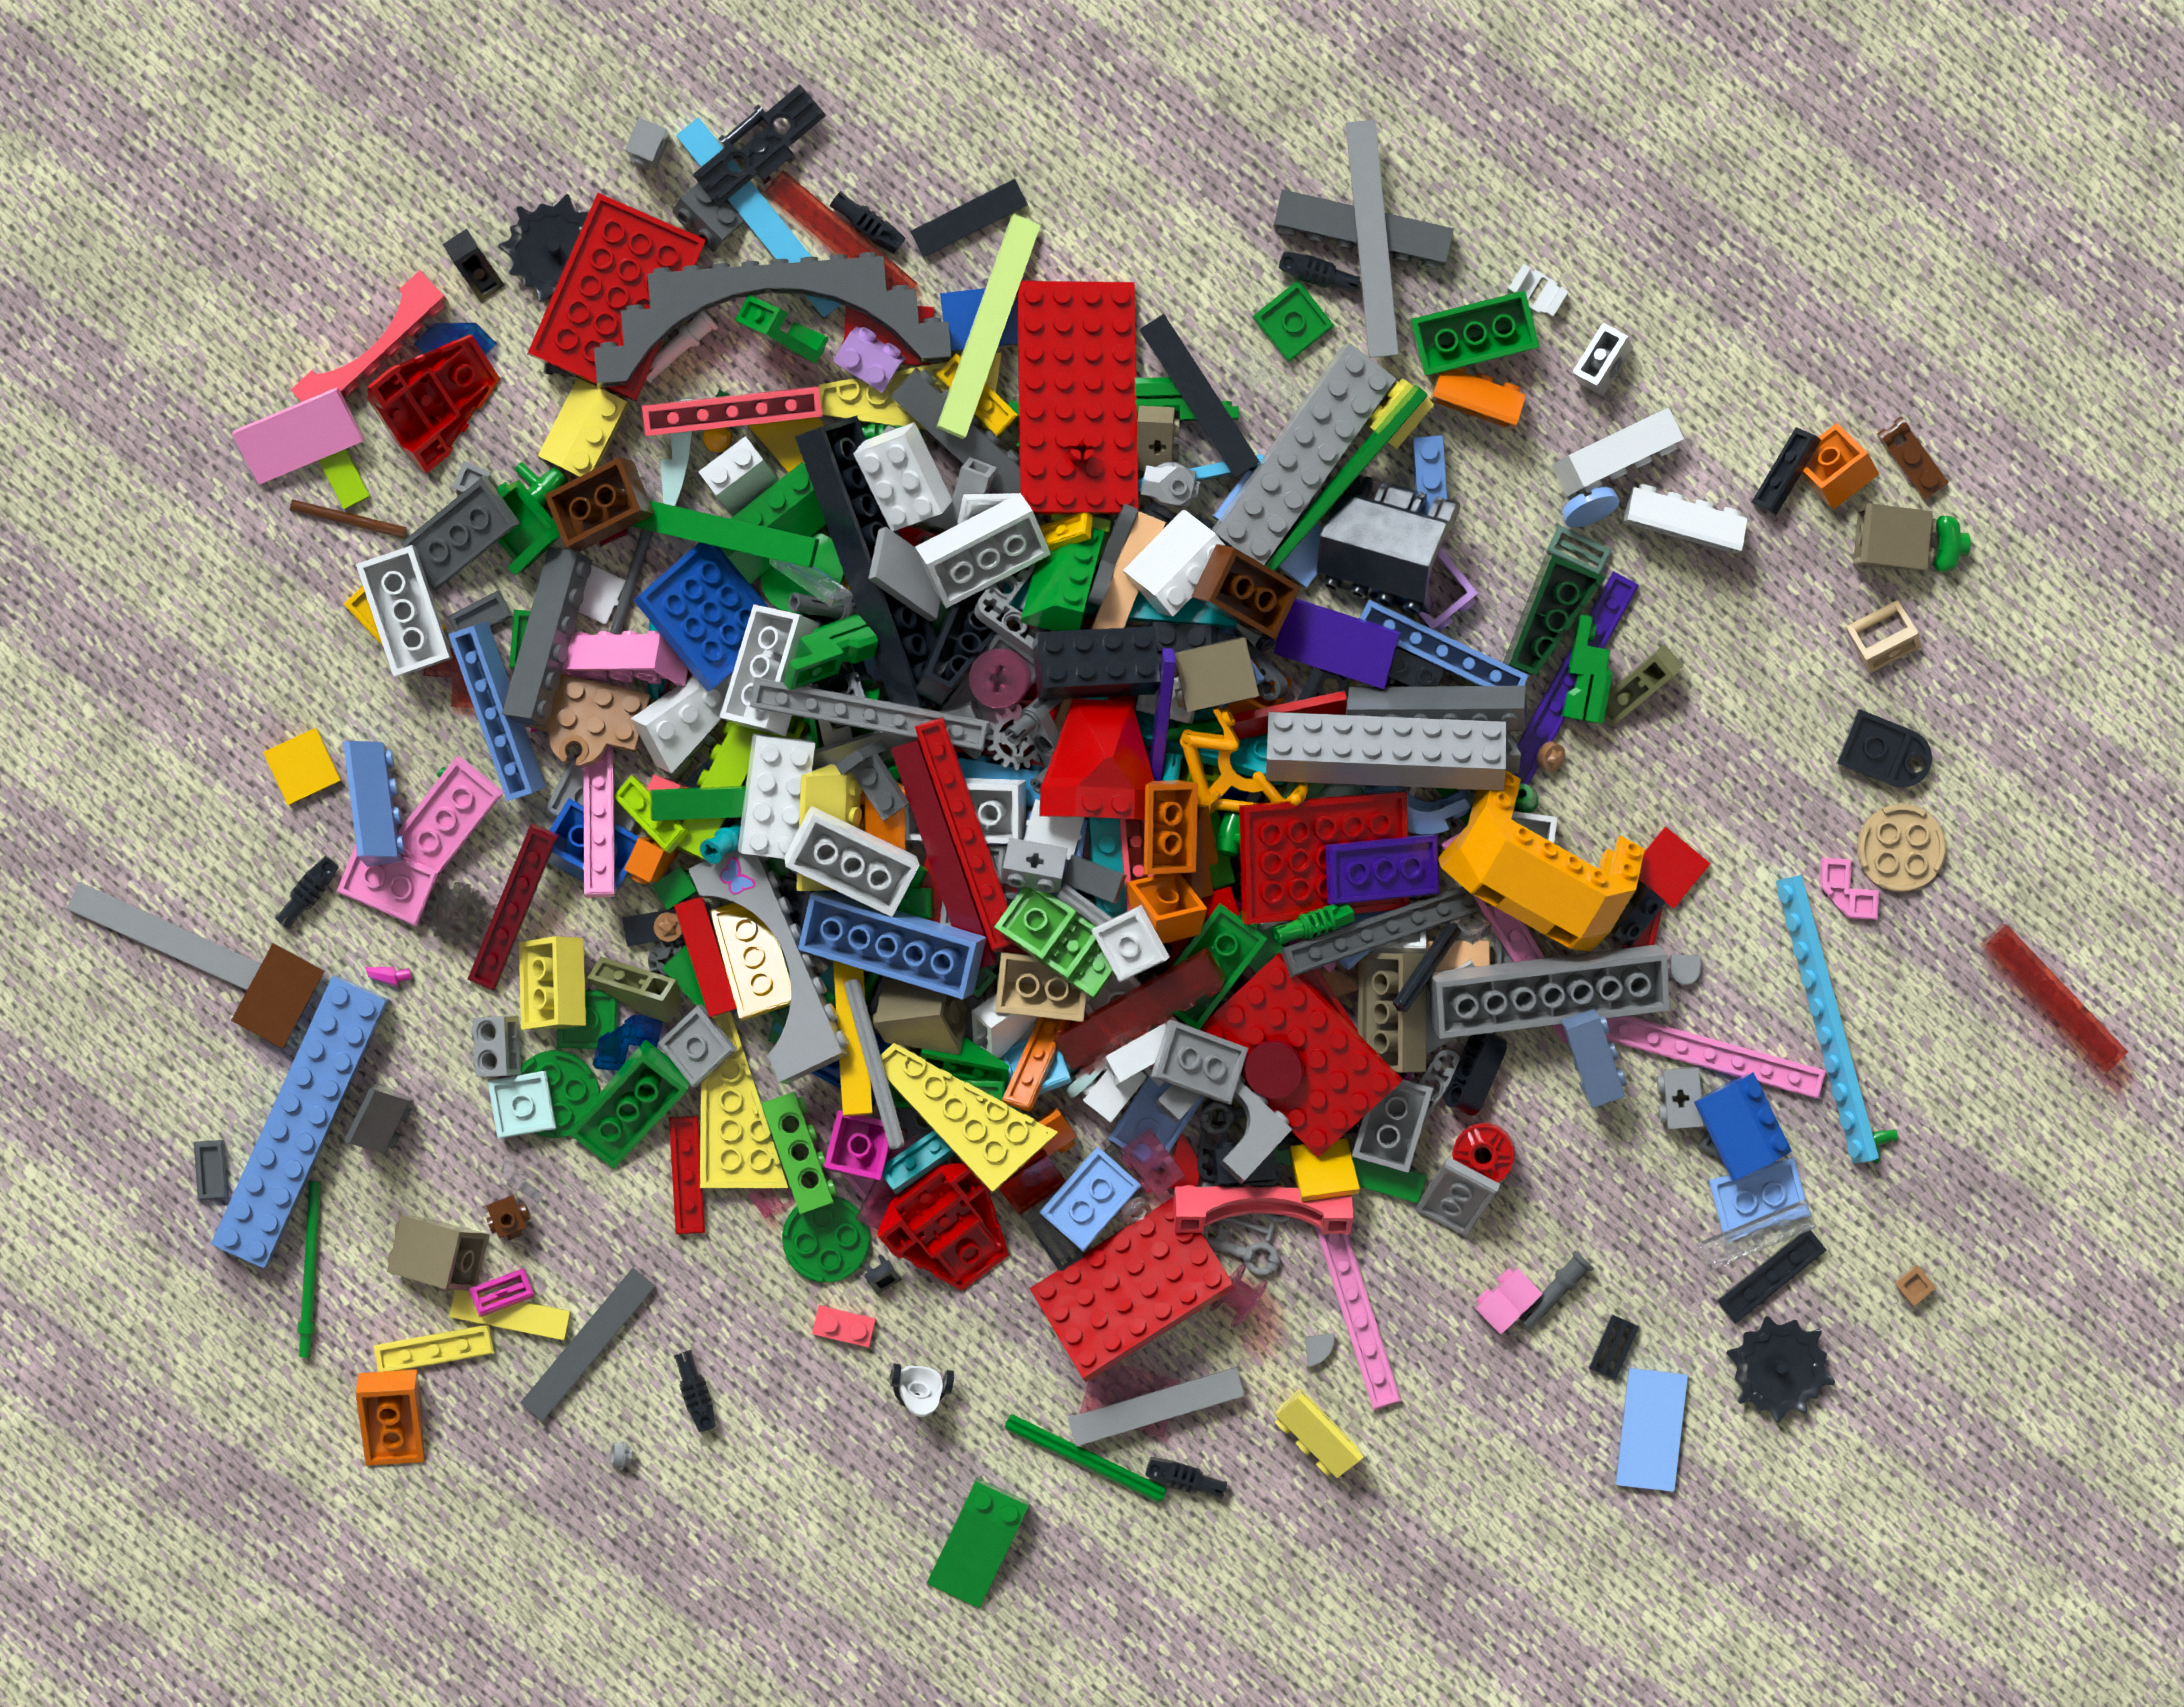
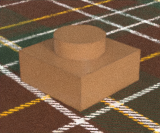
(1914, 1285)

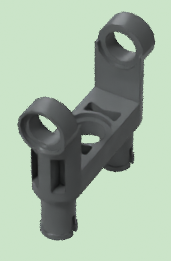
(1037, 723)

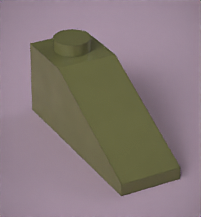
(1641, 684)
(638, 988)

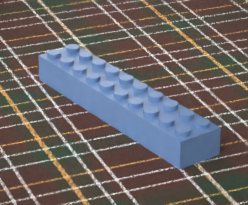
(300, 1121)

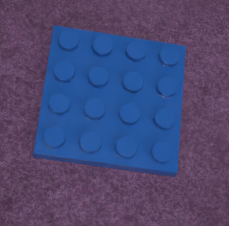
(702, 611)

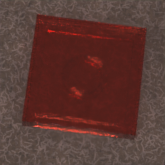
(1032, 1182)

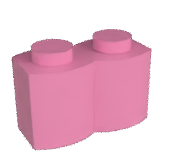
(1507, 1300)

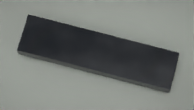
(969, 218)
(1771, 1275)

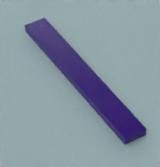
(1547, 717)

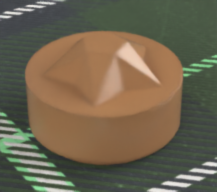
(1551, 756)
(667, 927)

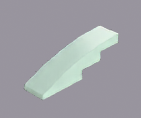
(674, 469)

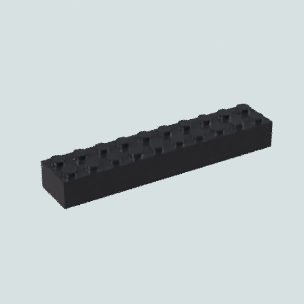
(853, 525)

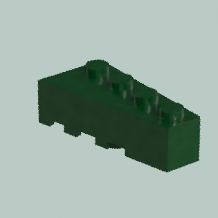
(1549, 612)

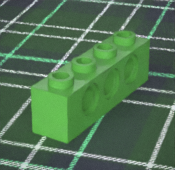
(776, 1112)

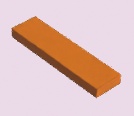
(1034, 1064)

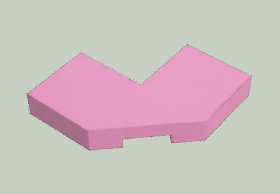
(1835, 883)

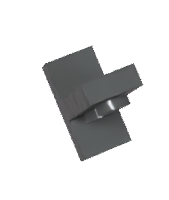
(875, 779)

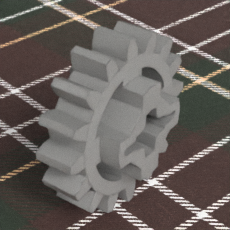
(998, 736)

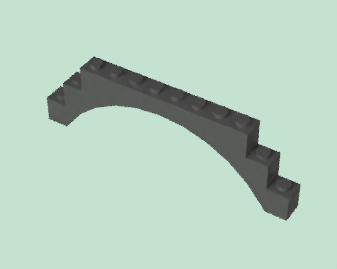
(850, 282)

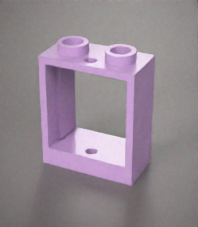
(1462, 604)

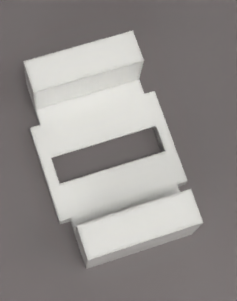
(1549, 298)

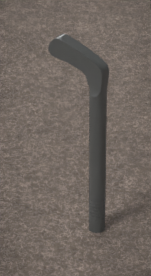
(631, 581)

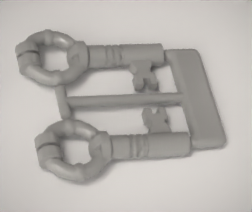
(1247, 1254)

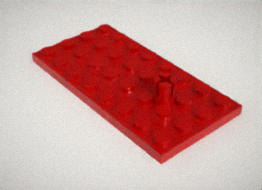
(1077, 396)

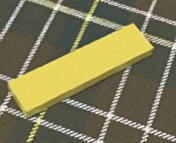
(520, 1317)
(434, 1349)

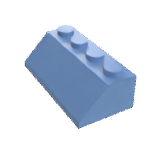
(373, 802)

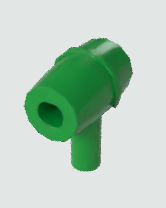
(540, 486)
(1526, 799)
(1229, 835)

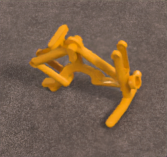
(1226, 745)

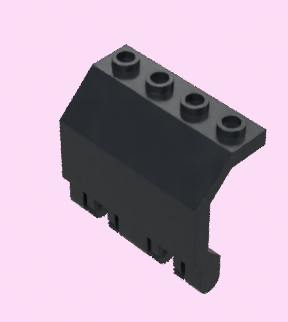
(1384, 543)

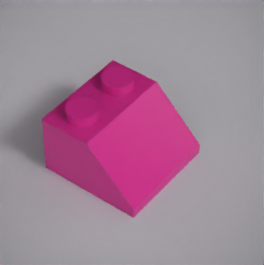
(857, 1147)

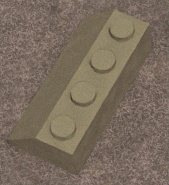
(1391, 1033)

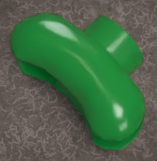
(1951, 544)

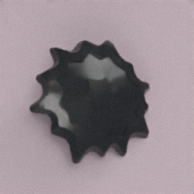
(543, 244)
(1780, 1367)

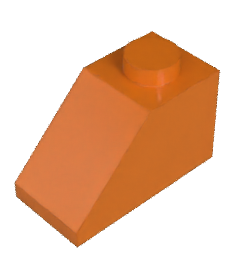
(649, 861)

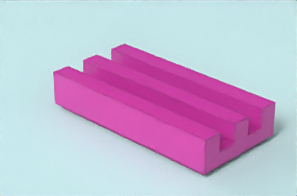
(523, 1296)

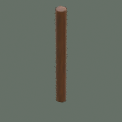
(348, 518)

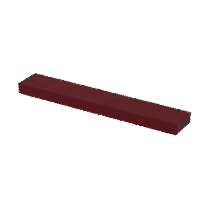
(513, 907)

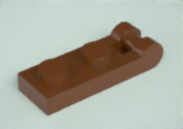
(1913, 459)

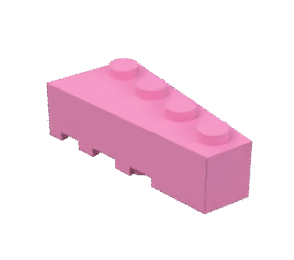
(624, 657)

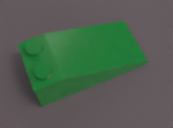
(1233, 948)
(630, 1104)
(978, 1542)

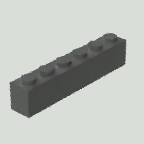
(1336, 221)
(925, 404)
(547, 637)
(1443, 702)

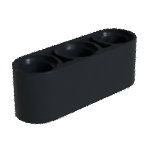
(1475, 1073)

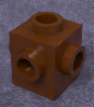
(513, 1207)

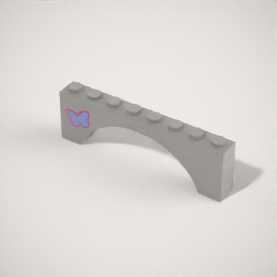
(810, 1032)

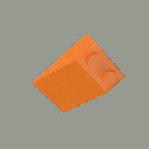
(390, 1417)

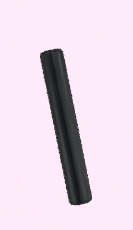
(1426, 967)

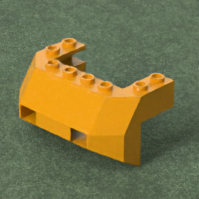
(1538, 878)

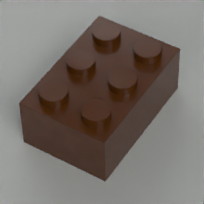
(599, 504)
(1245, 591)

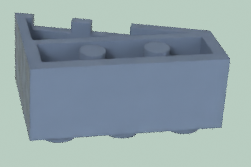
(1594, 1057)

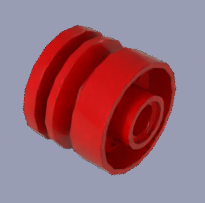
(1489, 1136)

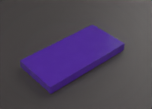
(1338, 643)
(1382, 869)

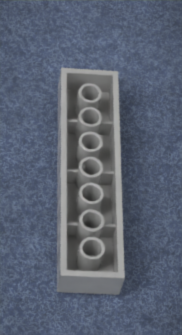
(1303, 454)
(1386, 751)
(1548, 991)

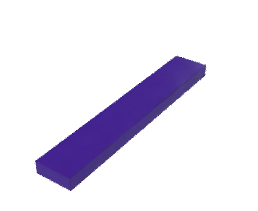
(1162, 713)

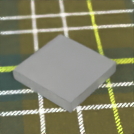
(697, 1046)

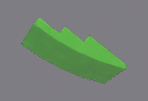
(1056, 939)

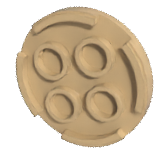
(1901, 847)

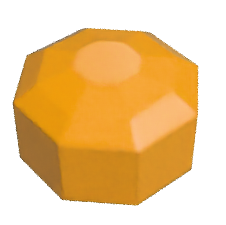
(717, 439)

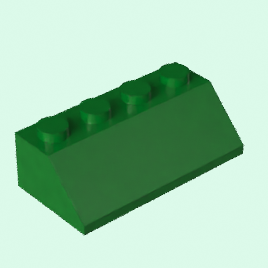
(1474, 333)
(785, 506)
(1062, 585)

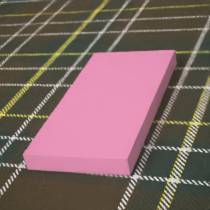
(298, 436)
(448, 815)

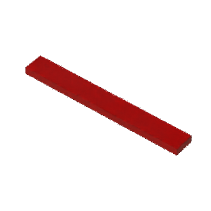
(964, 827)

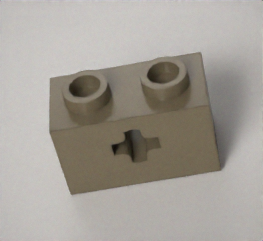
(1156, 436)

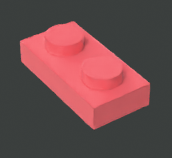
(843, 1326)

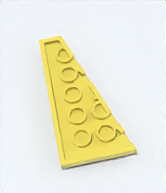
(858, 398)
(975, 1125)
(734, 1130)

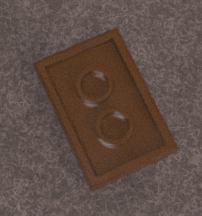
(278, 995)

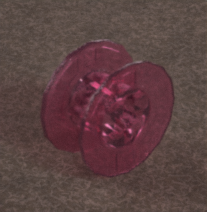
(989, 664)
(1243, 1296)

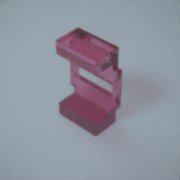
(767, 1200)

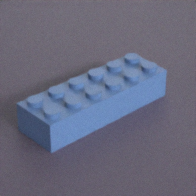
(894, 946)

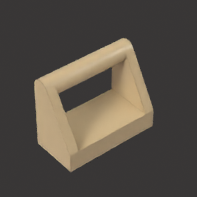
(1889, 648)

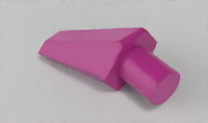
(389, 975)

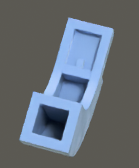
(1431, 816)

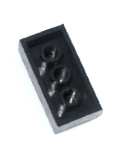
(1096, 663)

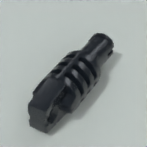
(869, 223)
(1317, 271)
(308, 890)
(695, 1392)
(1184, 1477)

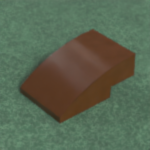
(1205, 856)

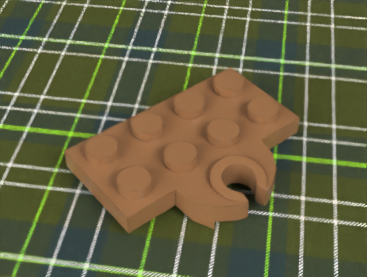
(593, 718)

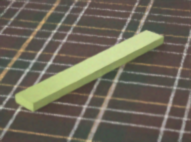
(988, 326)

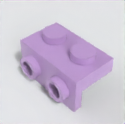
(869, 358)

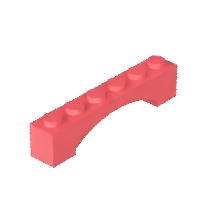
(417, 302)
(1202, 1206)

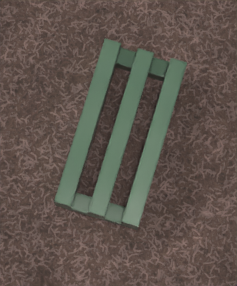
(1556, 540)

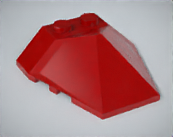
(433, 398)
(1097, 764)
(946, 1226)

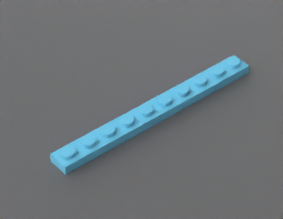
(1827, 1019)

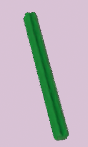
(1085, 1458)

